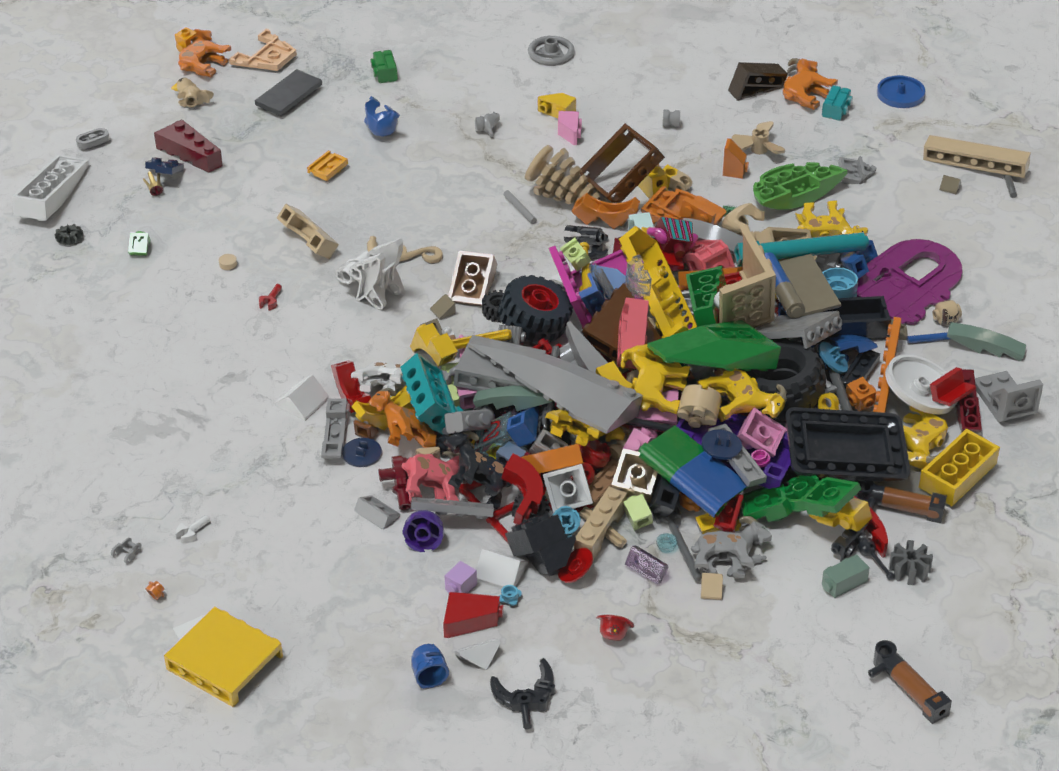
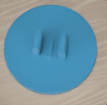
(833, 357)

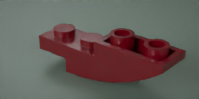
(968, 407)

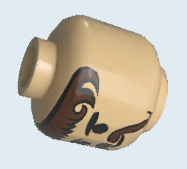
(947, 312)

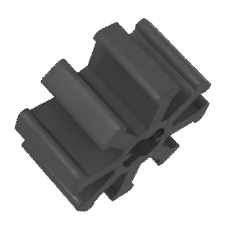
(910, 562)

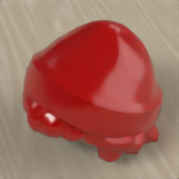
(595, 454)

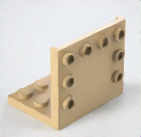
(754, 295)

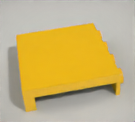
(221, 655)

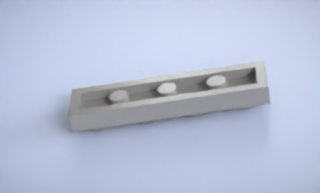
(745, 465)
(460, 508)

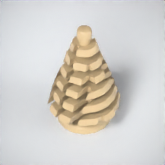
(558, 177)

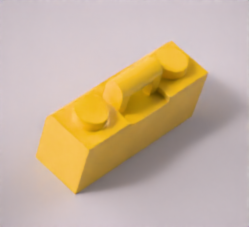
(851, 516)

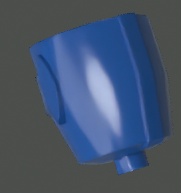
(429, 666)

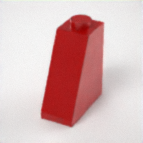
(471, 613)

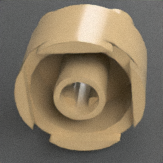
(699, 406)

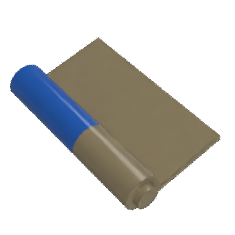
(802, 286)

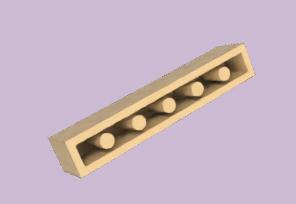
(976, 156)

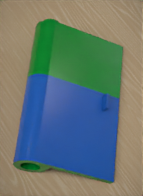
(692, 470)

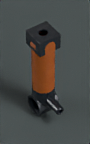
(902, 500)
(934, 704)

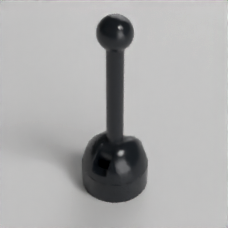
(868, 548)

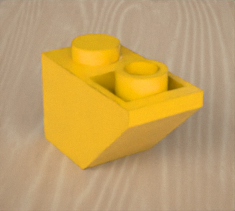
(553, 103)

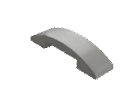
(709, 231)
(335, 428)

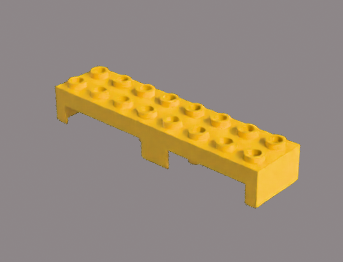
(663, 290)

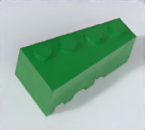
(702, 289)

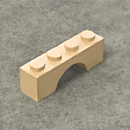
(316, 238)
(607, 510)

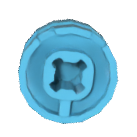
(569, 519)

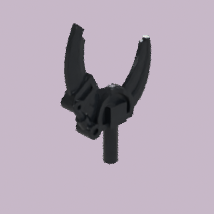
(528, 699)

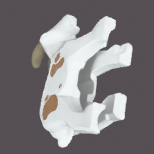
(381, 373)

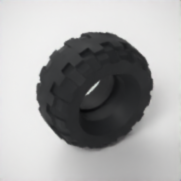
(798, 372)

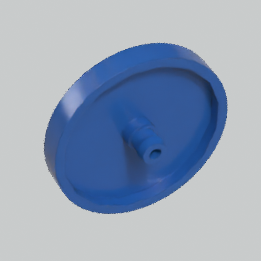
(901, 91)

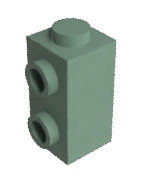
(845, 576)

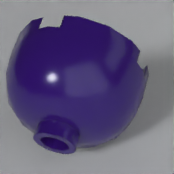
(423, 530)

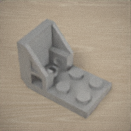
(1006, 398)

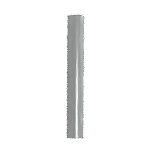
(520, 207)

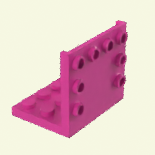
(572, 279)

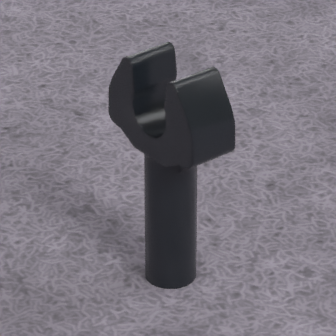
(596, 252)

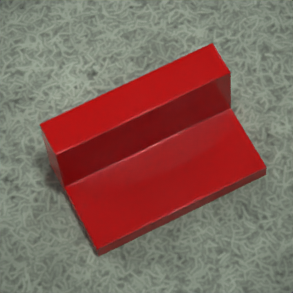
(951, 387)

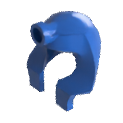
(380, 123)

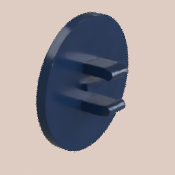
(721, 444)
(362, 452)

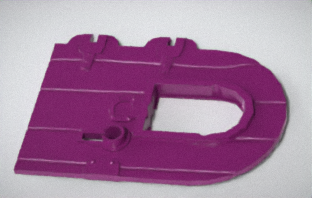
(905, 294)

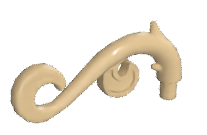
(408, 255)

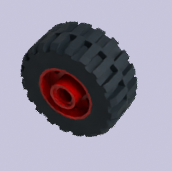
(536, 307)

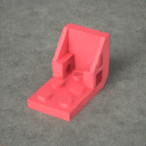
(707, 255)

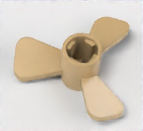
(759, 140)

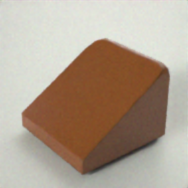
(364, 430)

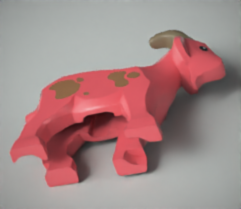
(432, 473)

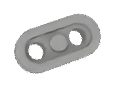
(92, 138)

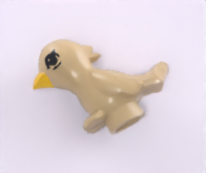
(191, 93)

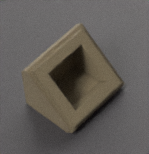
(950, 184)

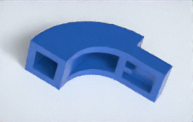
(858, 260)

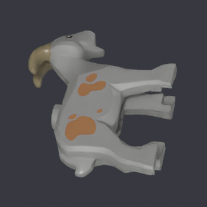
(730, 547)

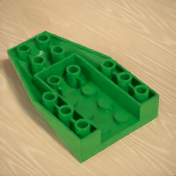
(720, 345)

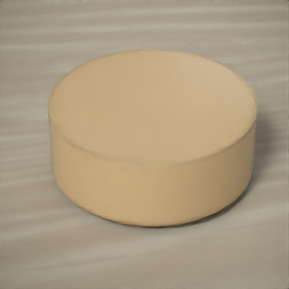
(227, 261)

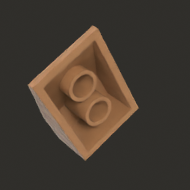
(472, 277)

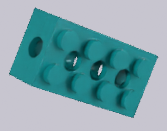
(428, 392)

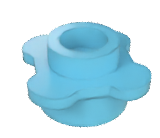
(510, 594)

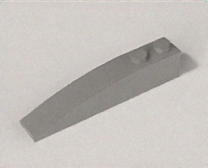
(584, 352)

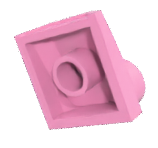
(761, 432)

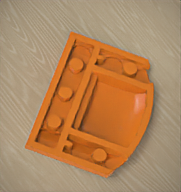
(666, 204)

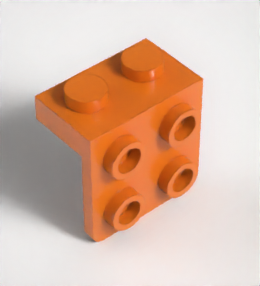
(702, 210)

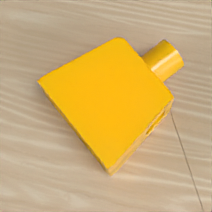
(654, 181)

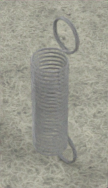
(604, 281)

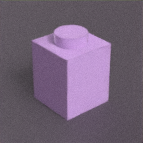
(461, 578)

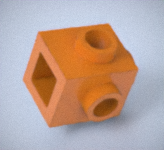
(861, 394)

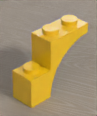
(436, 345)
(368, 413)

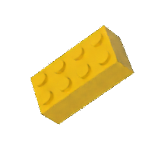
(959, 466)

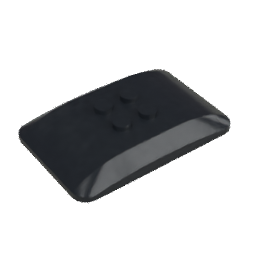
(847, 444)

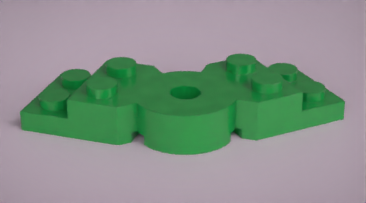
(800, 495)

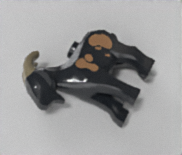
(476, 467)

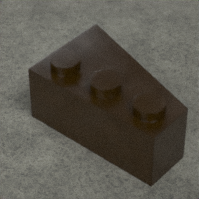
(755, 78)

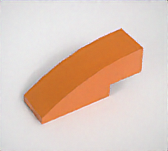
(555, 458)

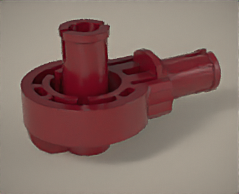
(400, 479)

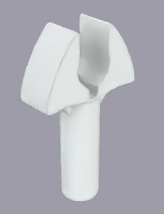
(189, 531)

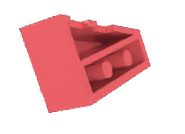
(632, 327)

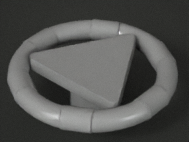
(550, 50)

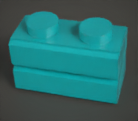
(837, 103)

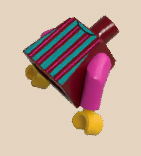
(673, 235)

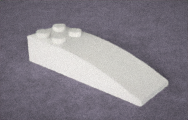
(49, 188)

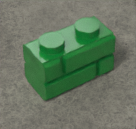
(384, 66)

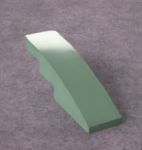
(980, 338)
(501, 397)

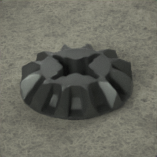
(62, 237)

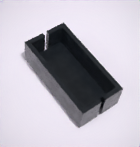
(863, 317)

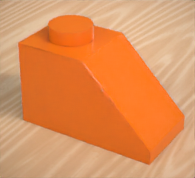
(734, 160)

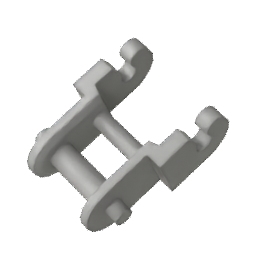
(120, 547)

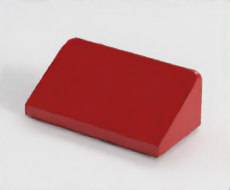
(729, 517)

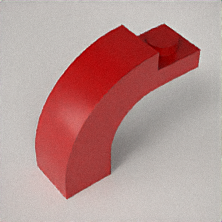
(348, 387)
(527, 479)

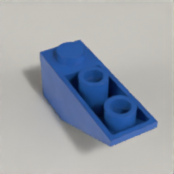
(523, 426)

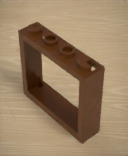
(610, 151)

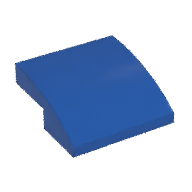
(856, 342)

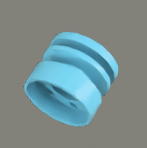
(842, 281)

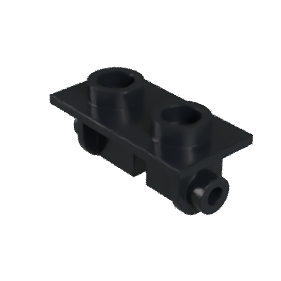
(847, 546)

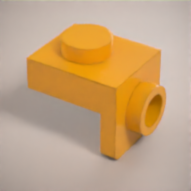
(184, 37)

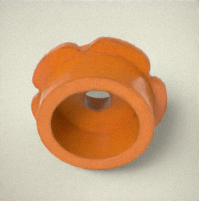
(155, 589)

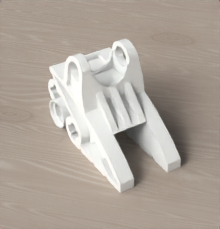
(374, 272)

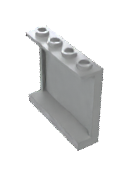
(810, 327)
(480, 374)

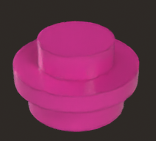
(761, 457)

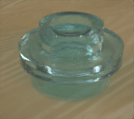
(666, 542)

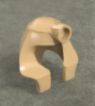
(736, 218)

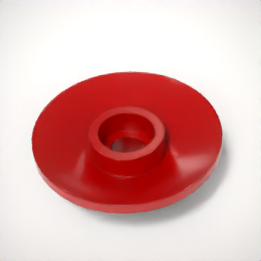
(577, 565)

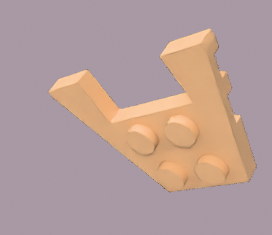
(270, 57)

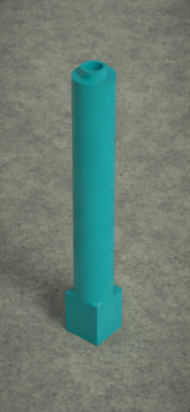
(813, 246)

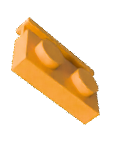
(327, 165)

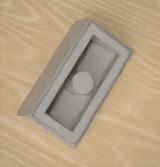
(376, 511)

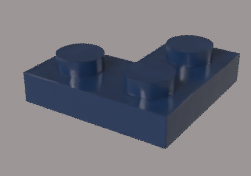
(170, 167)

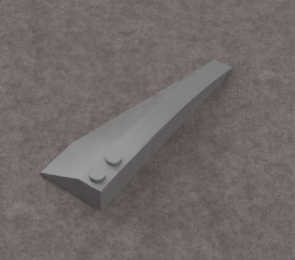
(583, 393)

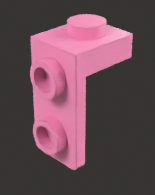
(639, 437)

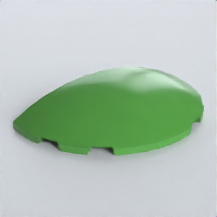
(794, 185)

